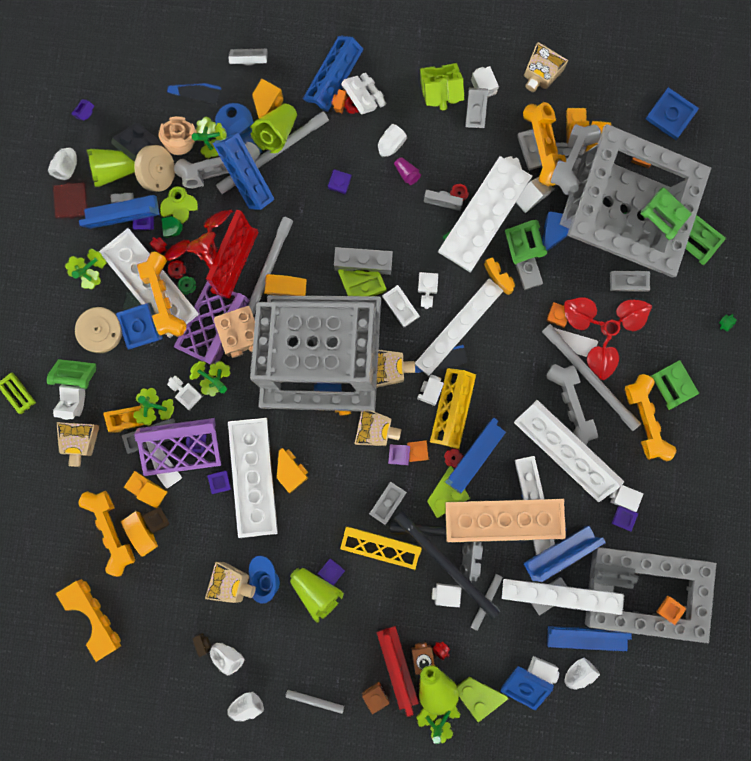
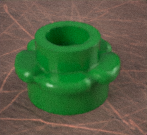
(186, 280)
(727, 322)

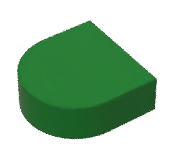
(171, 227)

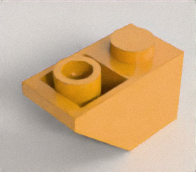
(266, 98)
(288, 472)

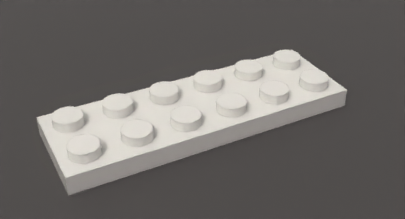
(485, 214)
(124, 255)
(568, 451)
(252, 477)

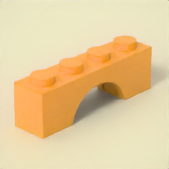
(102, 639)

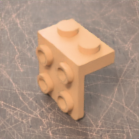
(236, 331)

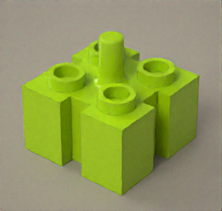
(442, 85)

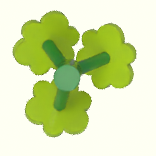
(206, 130)
(77, 268)
(210, 384)
(147, 400)
(440, 729)

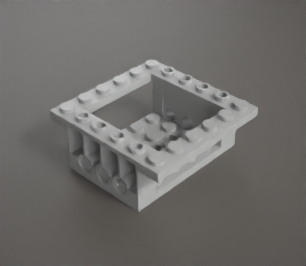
(624, 233)
(353, 360)

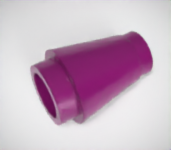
(407, 171)

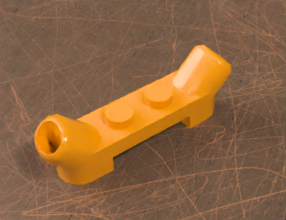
(542, 118)
(164, 320)
(638, 394)
(120, 555)

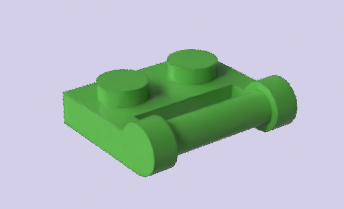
(669, 209)
(706, 237)
(519, 243)
(71, 373)
(679, 382)

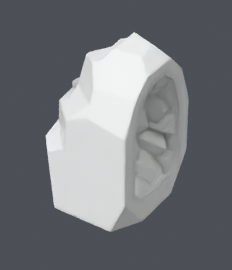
(391, 140)
(63, 164)
(226, 658)
(581, 674)
(245, 707)

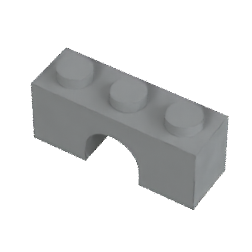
(363, 259)

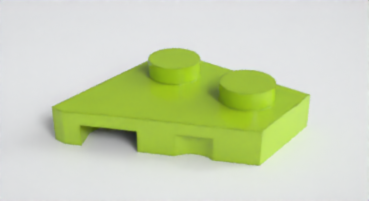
(362, 283)
(445, 493)
(479, 698)

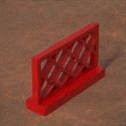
(231, 256)
(398, 669)

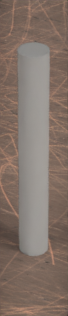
(490, 594)
(315, 701)

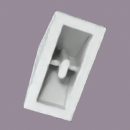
(533, 194)

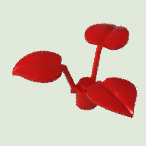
(201, 244)
(581, 312)

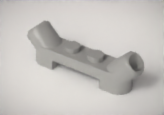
(564, 171)
(193, 174)
(567, 378)

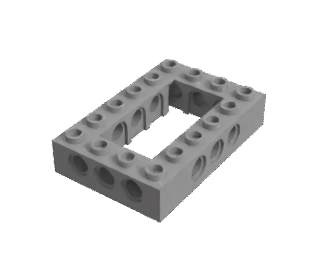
(699, 602)

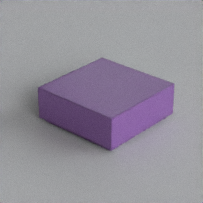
(399, 454)

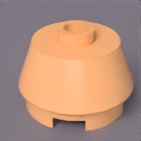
(177, 135)

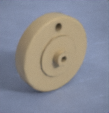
(154, 168)
(98, 330)

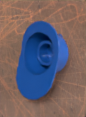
(264, 578)

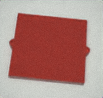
(69, 200)

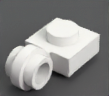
(427, 284)
(188, 395)

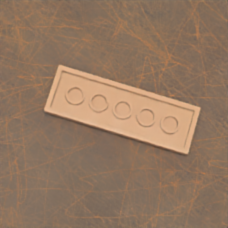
(505, 520)

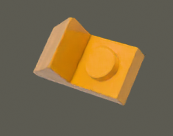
(573, 117)
(121, 419)
(145, 489)

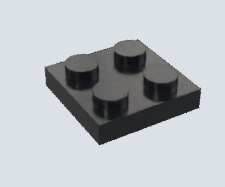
(133, 140)

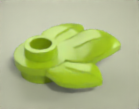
(178, 207)

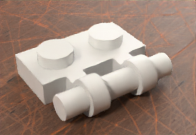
(359, 94)

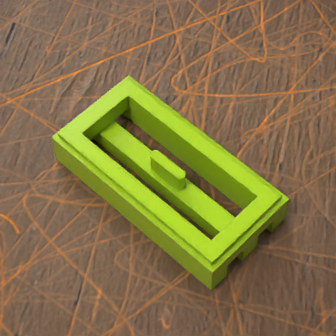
(26, 405)

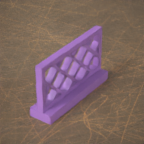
(216, 349)
(173, 431)

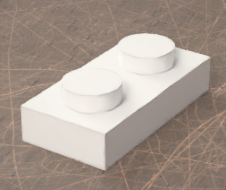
(400, 306)

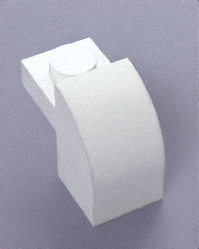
(70, 402)

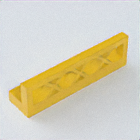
(456, 408)
(386, 542)

